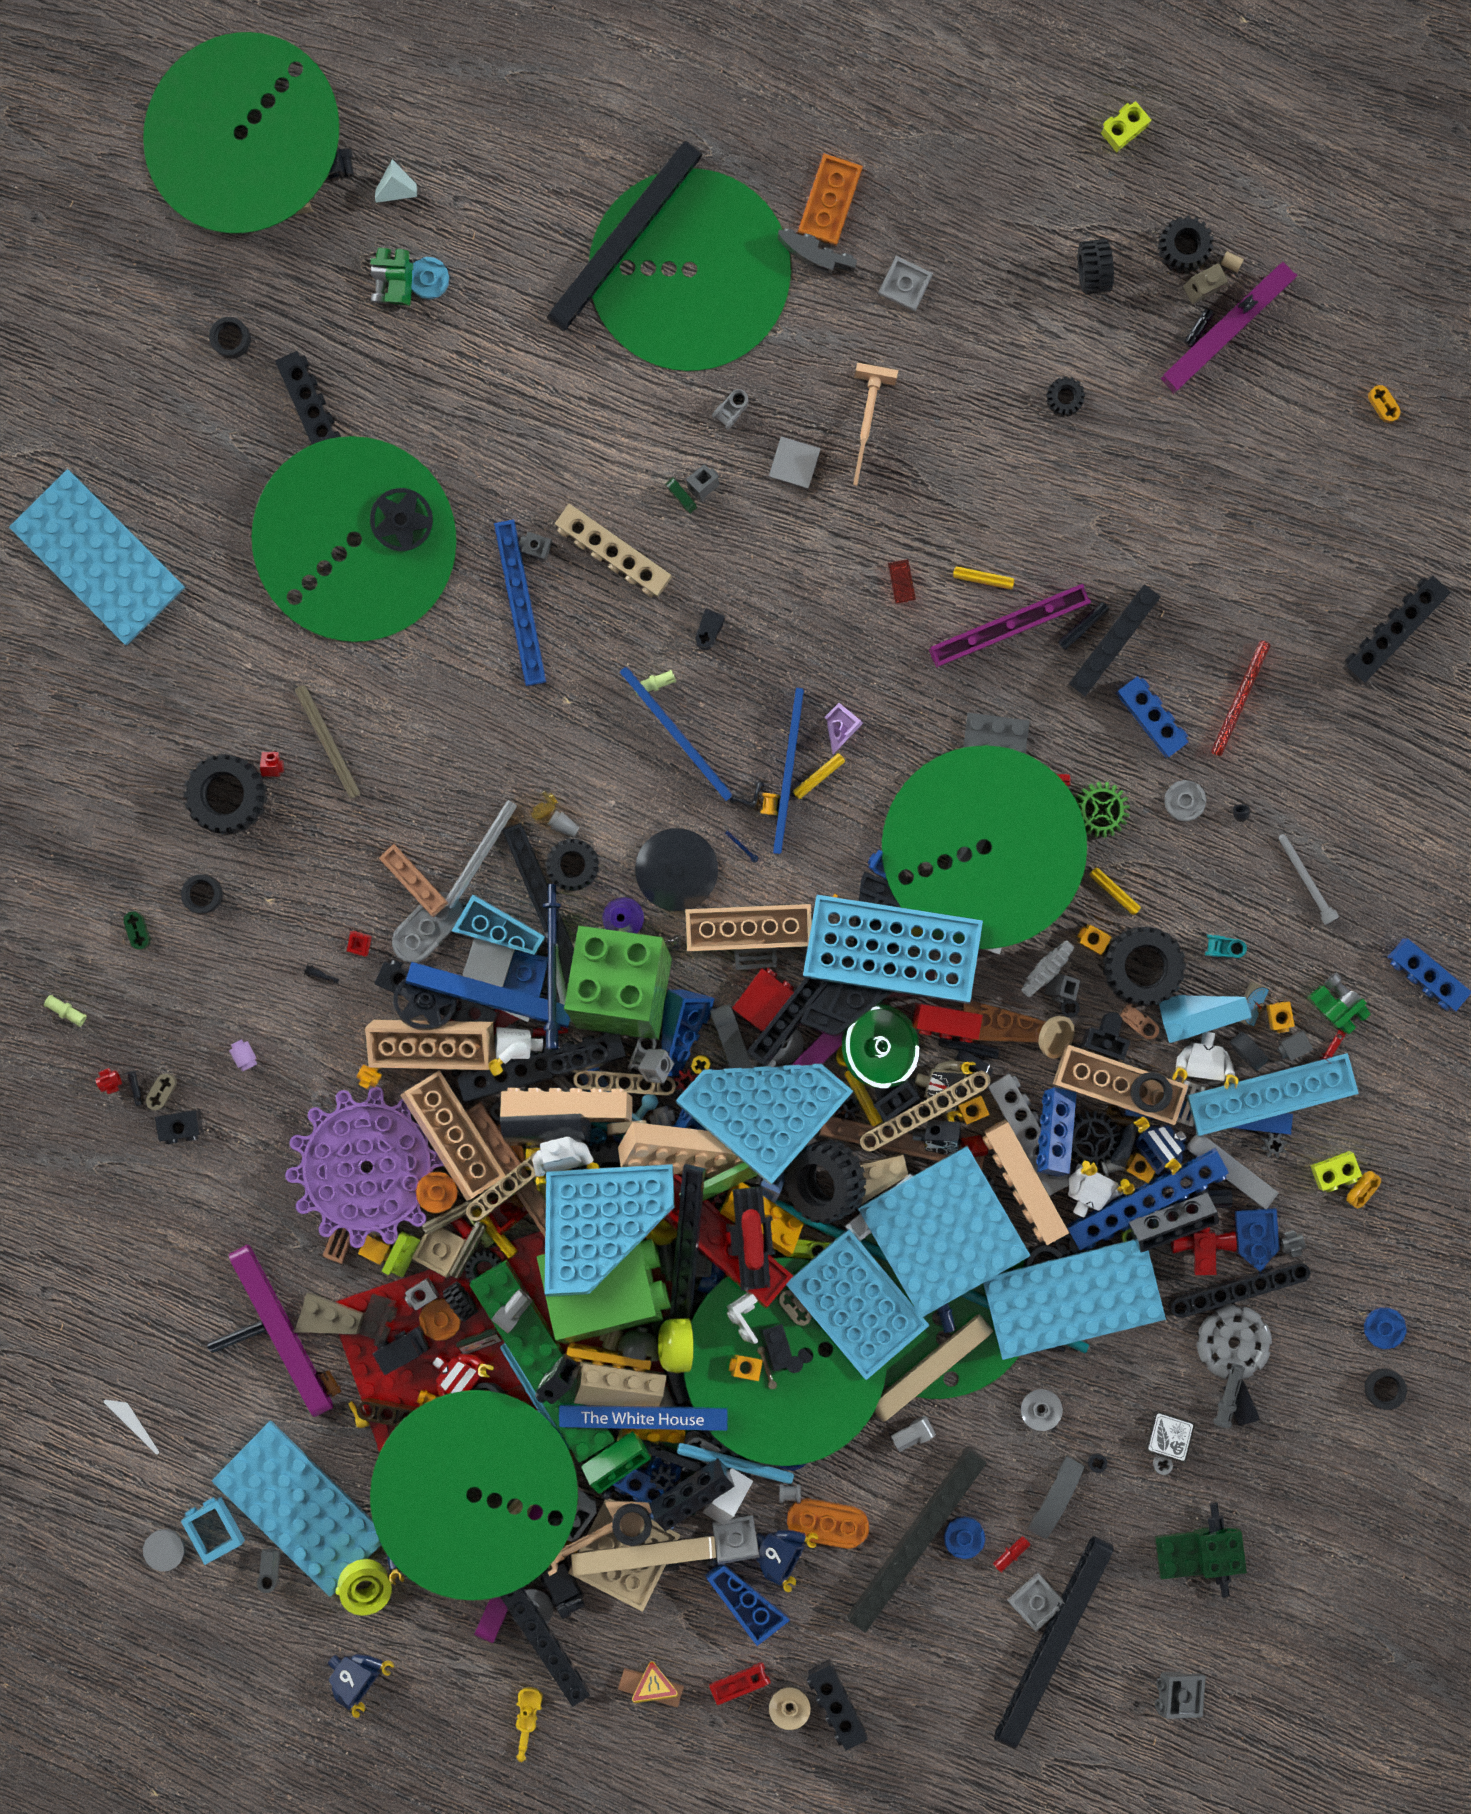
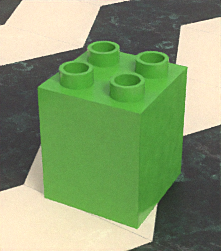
(618, 982)
(618, 1302)

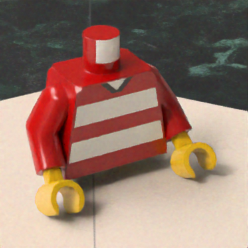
(459, 1373)

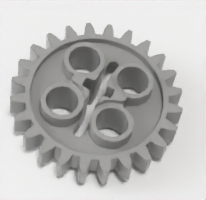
(1047, 968)

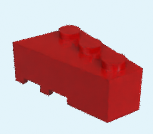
(947, 1022)

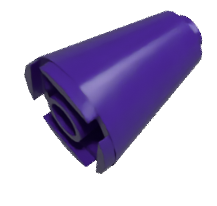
(630, 909)

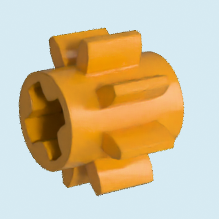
(369, 1076)

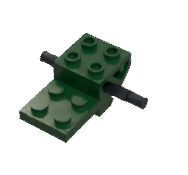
(1205, 1551)

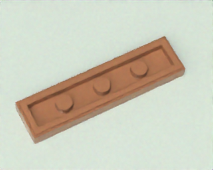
(413, 880)

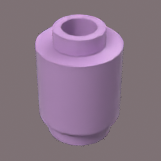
(243, 1055)

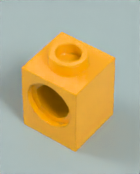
(1103, 939)
(1273, 1010)
(981, 1109)
(1146, 1174)
(375, 1249)
(754, 1371)

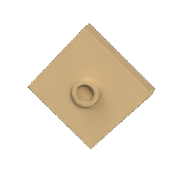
(439, 1250)

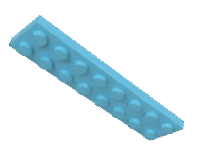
(1272, 1094)

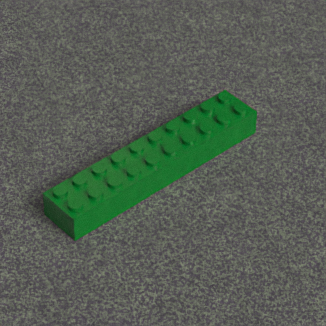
(536, 1352)

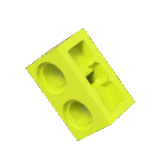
(1128, 128)
(1335, 1166)

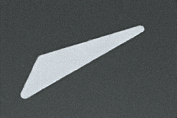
(126, 1414)

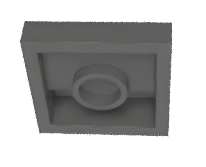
(1180, 1695)

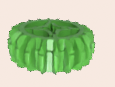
(1108, 816)

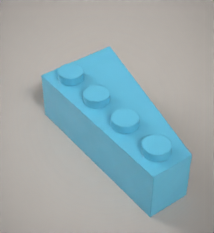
(495, 926)

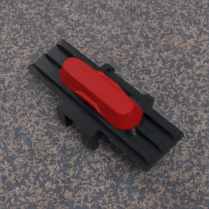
(748, 1238)

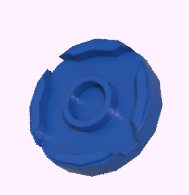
(1385, 1328)
(964, 1537)

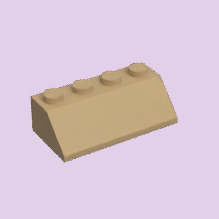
(618, 1386)

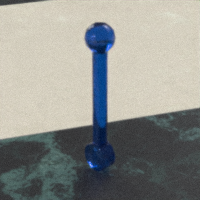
(754, 858)

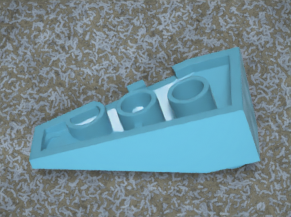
(1193, 1015)

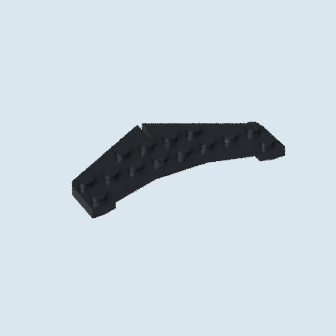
(842, 1003)

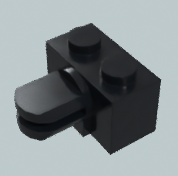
(1106, 1039)

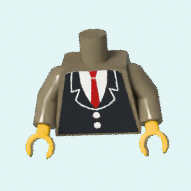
(942, 1077)

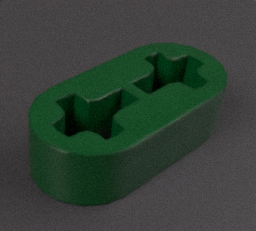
(681, 496)
(141, 928)

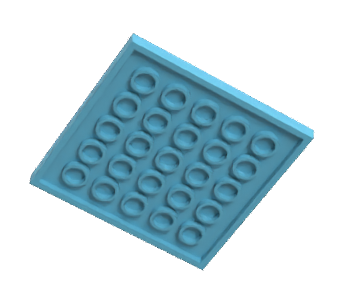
(944, 1231)

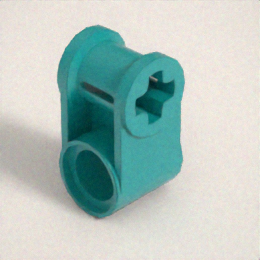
(1223, 946)

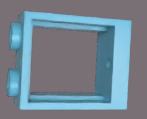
(226, 1517)

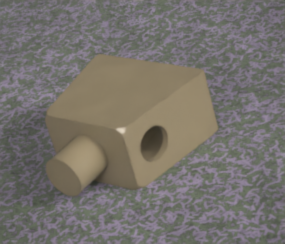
(1207, 283)

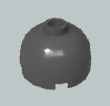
(639, 1344)

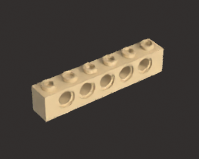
(572, 516)

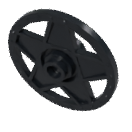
(401, 519)
(422, 1003)

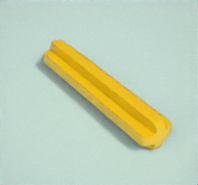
(983, 578)
(818, 776)
(1115, 891)
(864, 1099)
(501, 1240)

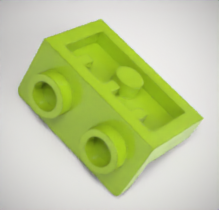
(401, 1254)

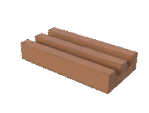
(333, 1257)

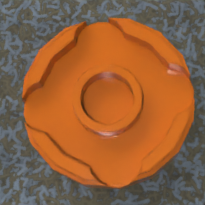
(436, 1192)
(439, 1320)

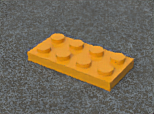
(784, 1226)
(600, 1355)

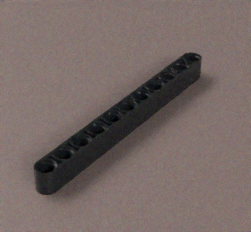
(624, 236)
(1053, 1642)

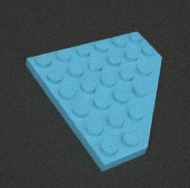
(765, 1111)
(599, 1220)

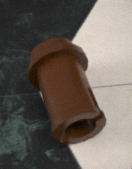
(330, 1385)

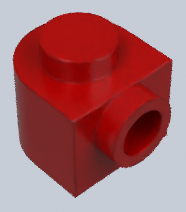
(271, 764)

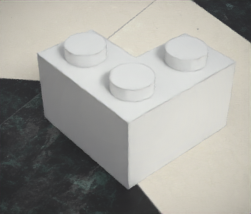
(726, 1505)

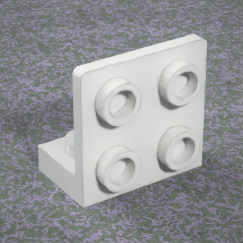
(741, 1305)

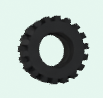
(1192, 229)
(1095, 266)
(554, 868)

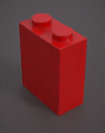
(763, 998)

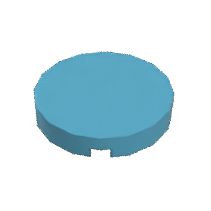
(429, 278)

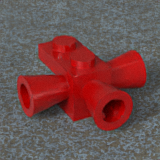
(1204, 1247)

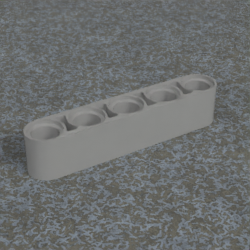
(1238, 1174)

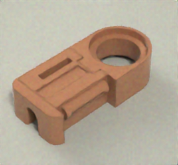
(1136, 1021)

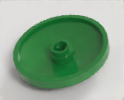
(881, 1047)

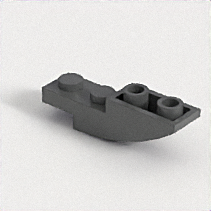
(807, 251)

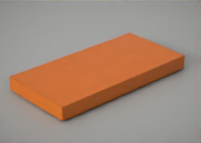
(830, 199)

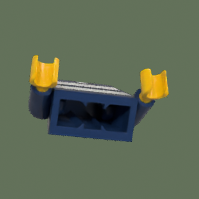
(1160, 1146)
(780, 1554)
(353, 1679)

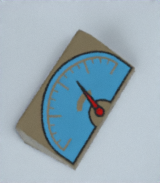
(1255, 997)

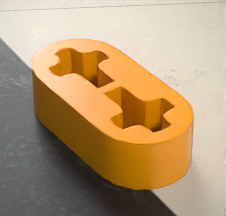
(1380, 407)
(1363, 1189)

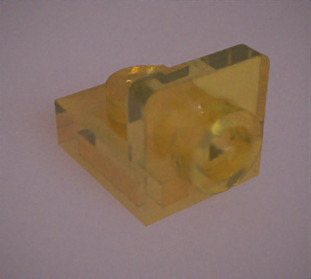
(542, 810)

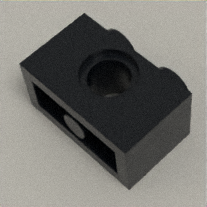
(896, 1100)
(166, 1126)

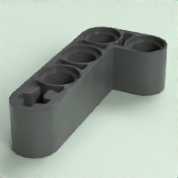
(730, 1037)

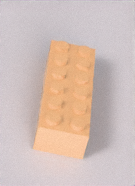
(748, 927)
(452, 1046)
(1112, 1083)
(593, 1105)
(453, 1135)
(677, 1146)
(1025, 1181)

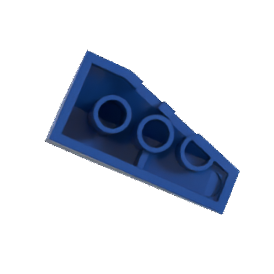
(682, 1020)

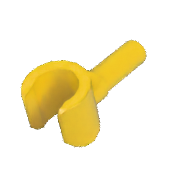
(359, 1422)

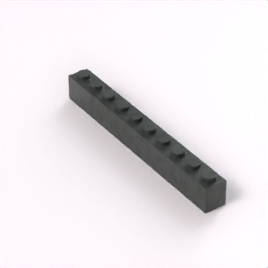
(916, 1539)

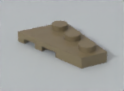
(327, 1316)

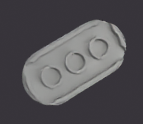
(423, 933)

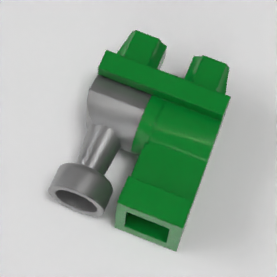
(396, 273)
(1341, 1010)

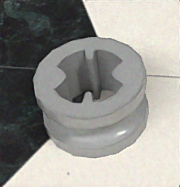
(1164, 1471)

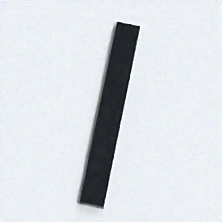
(538, 891)
(687, 1241)

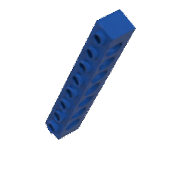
(1116, 1208)

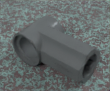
(269, 1568)

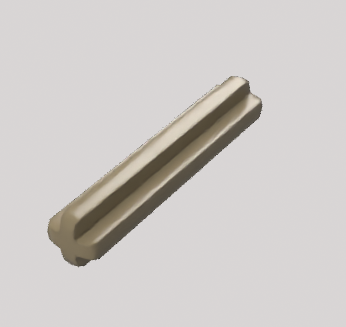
(468, 1249)

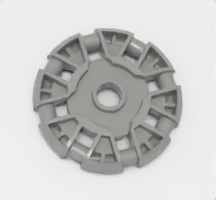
(1231, 1328)

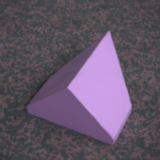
(841, 726)

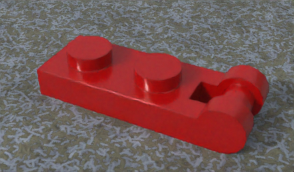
(739, 1684)

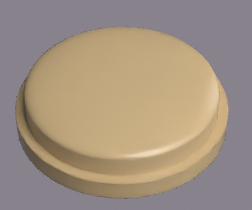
(1055, 1035)

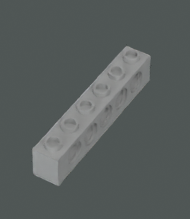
(998, 1090)

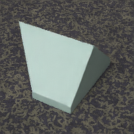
(395, 185)

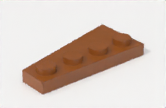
(1005, 1025)

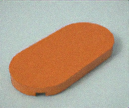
(832, 1522)

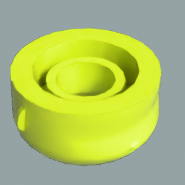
(676, 1345)
(365, 1600)

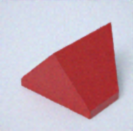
(506, 1216)

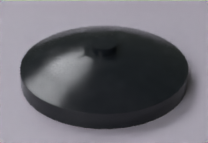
(676, 869)

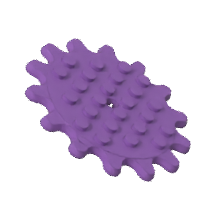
(334, 1173)

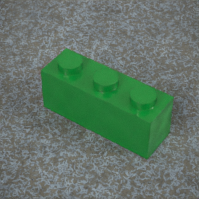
(615, 1462)

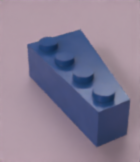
(750, 1608)

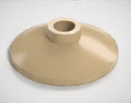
(787, 1718)

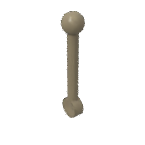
(772, 1384)

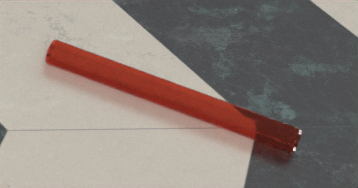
(1240, 698)

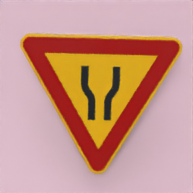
(653, 1686)

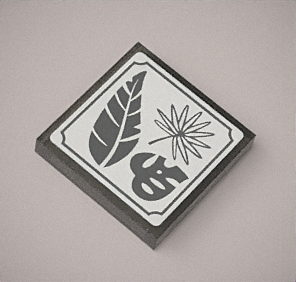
(1169, 1437)

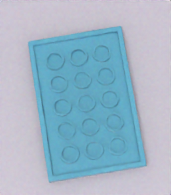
(857, 1304)

